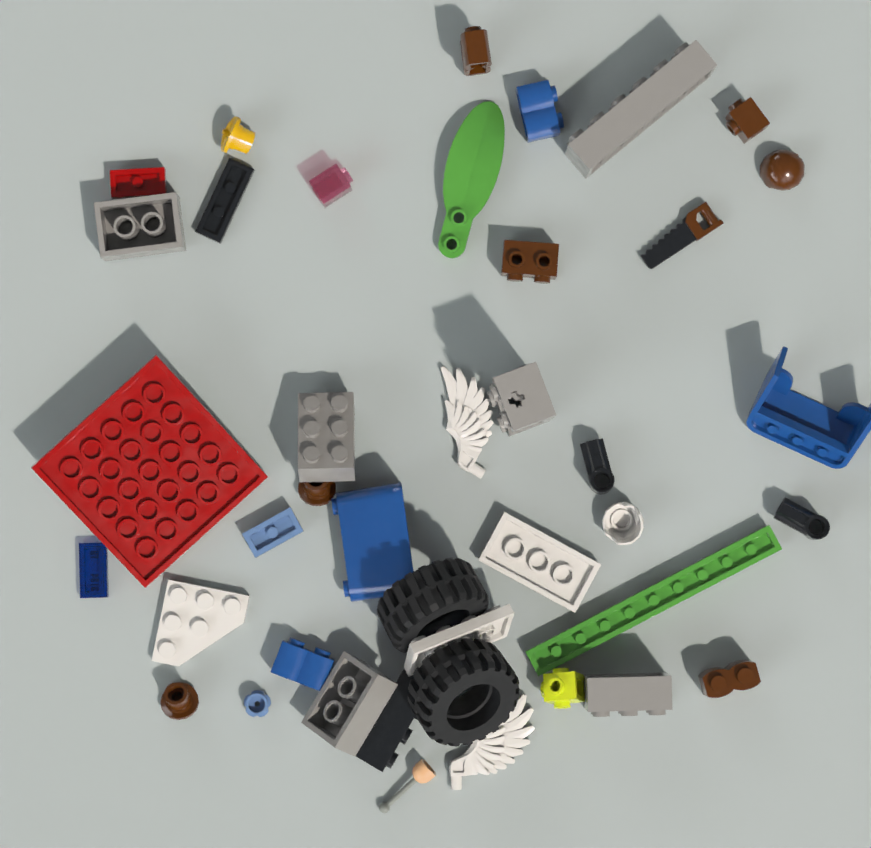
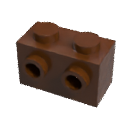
(529, 260)

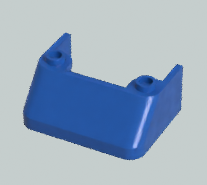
(804, 423)

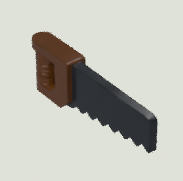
(681, 236)

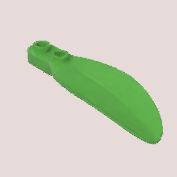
(471, 172)

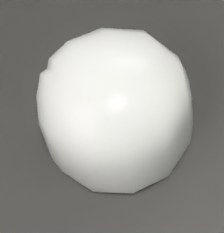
(623, 523)

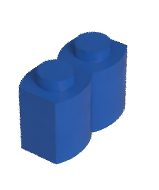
(538, 110)
(302, 665)

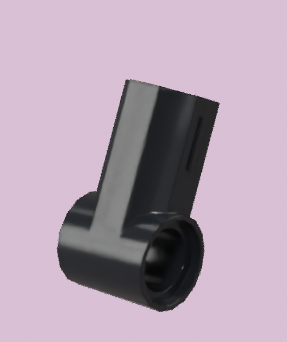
(597, 463)
(799, 519)

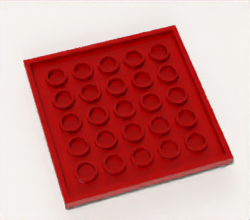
(149, 471)

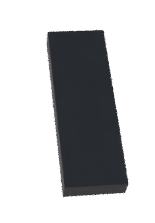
(225, 200)

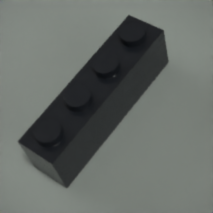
(390, 728)

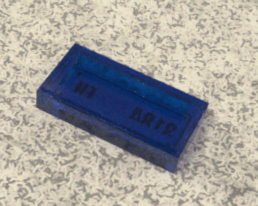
(93, 570)

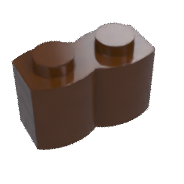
(475, 51)
(722, 681)

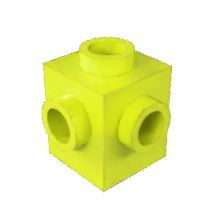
(563, 688)

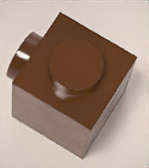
(746, 119)

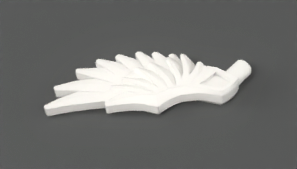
(467, 419)
(496, 749)

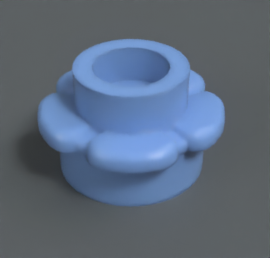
(249, 702)

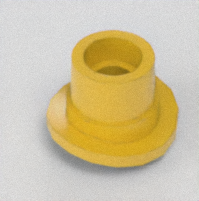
(236, 137)

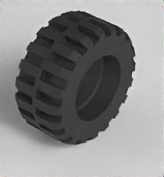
(430, 600)
(449, 673)

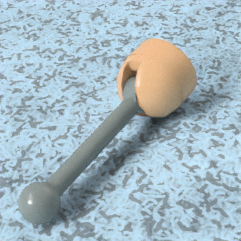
(421, 772)

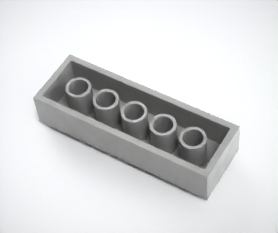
(640, 109)

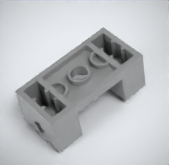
(527, 388)

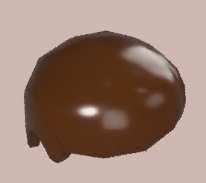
(782, 170)

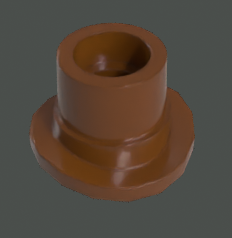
(316, 492)
(179, 701)

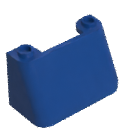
(373, 539)

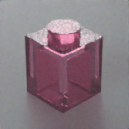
(331, 185)

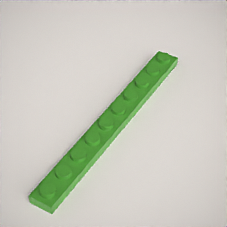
(653, 600)

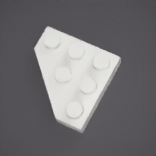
(195, 619)

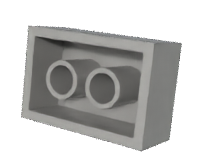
(140, 226)
(326, 437)
(628, 693)
(349, 703)

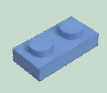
(272, 532)

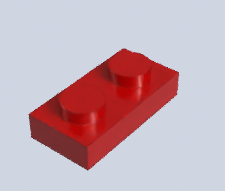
(137, 182)

